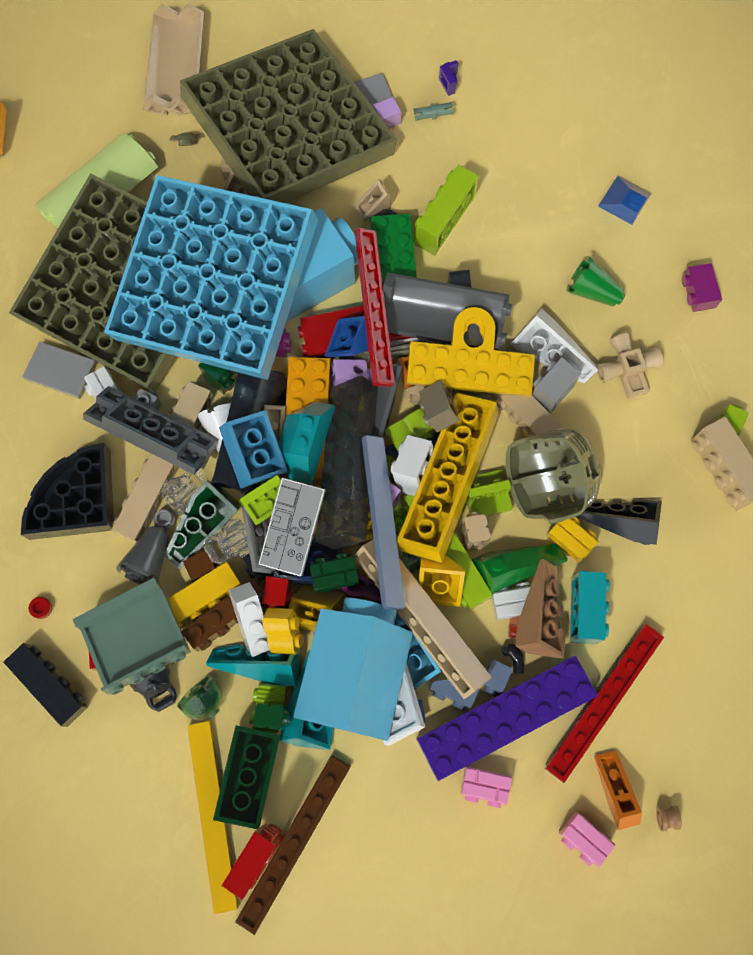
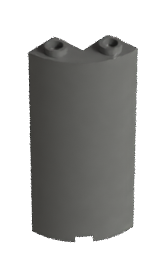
(430, 307)

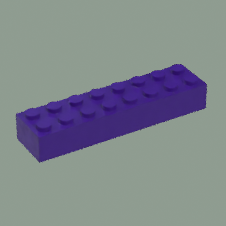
(506, 718)

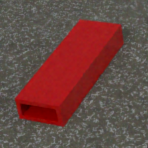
(319, 329)

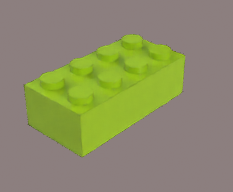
(446, 209)

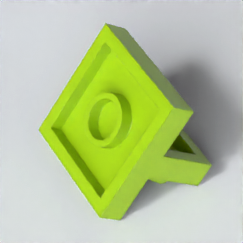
(490, 494)
(261, 501)

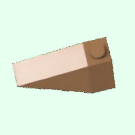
(539, 621)

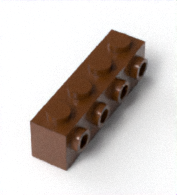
(215, 622)

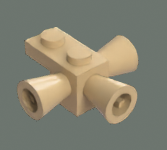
(630, 366)

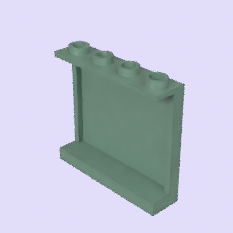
(132, 636)

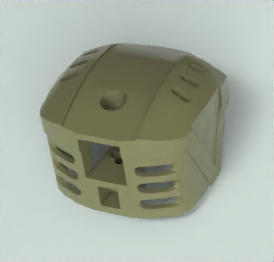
(552, 472)

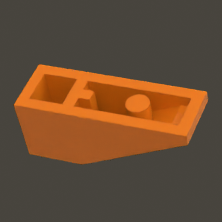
(618, 791)

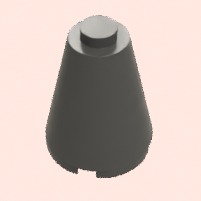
(146, 556)

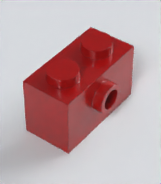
(277, 593)

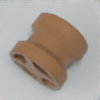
(669, 818)

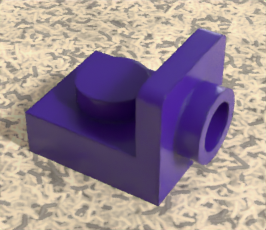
(448, 77)

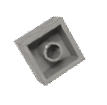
(555, 384)

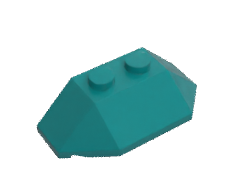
(304, 440)

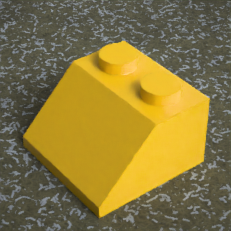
(442, 581)

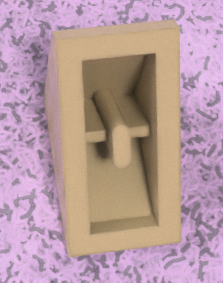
(373, 201)

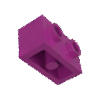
(701, 287)

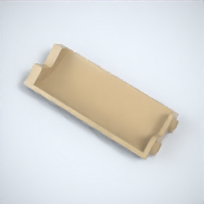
(172, 57)

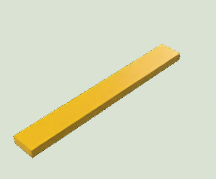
(214, 832)

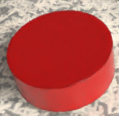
(40, 607)

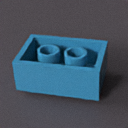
(253, 449)

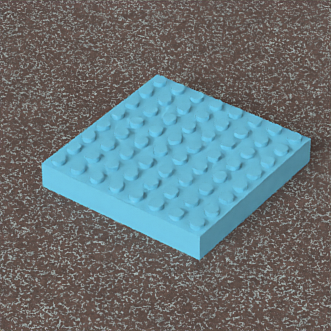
(212, 276)

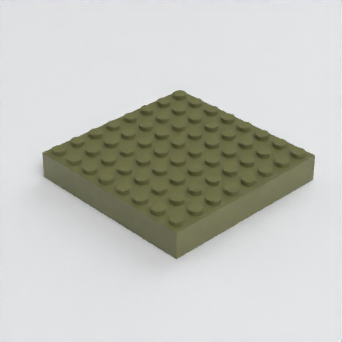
(287, 118)
(80, 277)

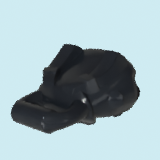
(154, 686)

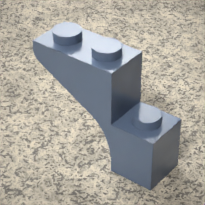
(500, 675)

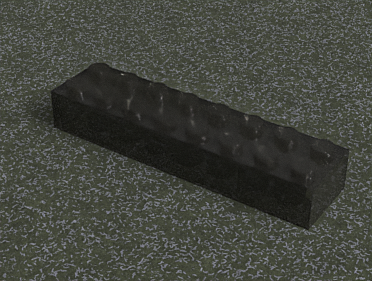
(346, 498)

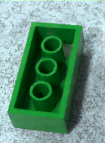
(395, 244)

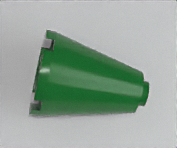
(595, 284)

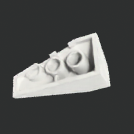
(550, 342)

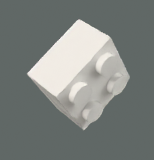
(411, 464)

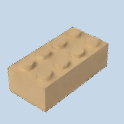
(727, 461)

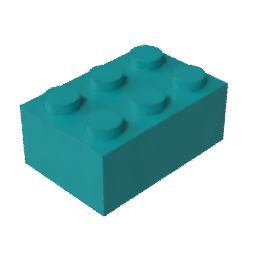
(589, 607)

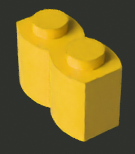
(282, 631)

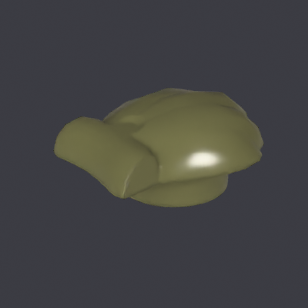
(184, 139)

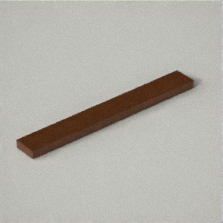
(292, 845)

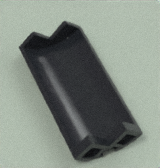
(247, 399)

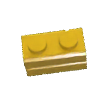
(573, 538)

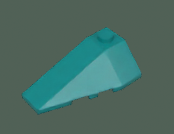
(265, 667)
(302, 732)

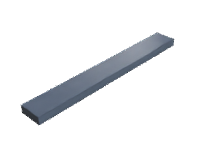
(383, 523)

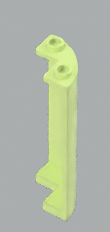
(119, 163)

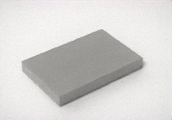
(374, 88)
(59, 369)

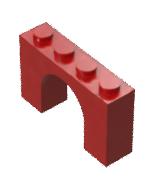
(253, 860)

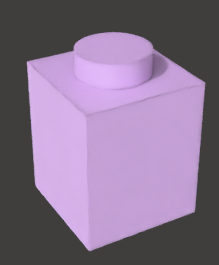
(388, 112)

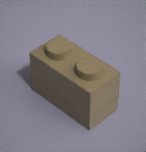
(438, 406)

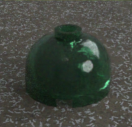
(202, 700)

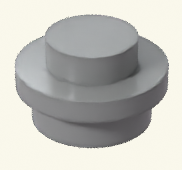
(164, 518)

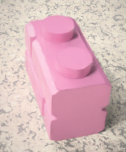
(485, 785)
(586, 839)

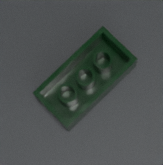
(246, 777)

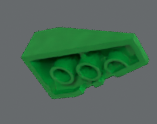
(511, 566)

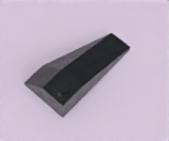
(632, 521)

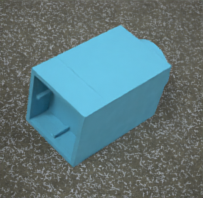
(327, 264)
(354, 669)

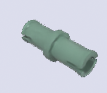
(433, 111)

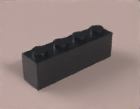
(45, 684)

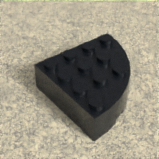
(72, 496)

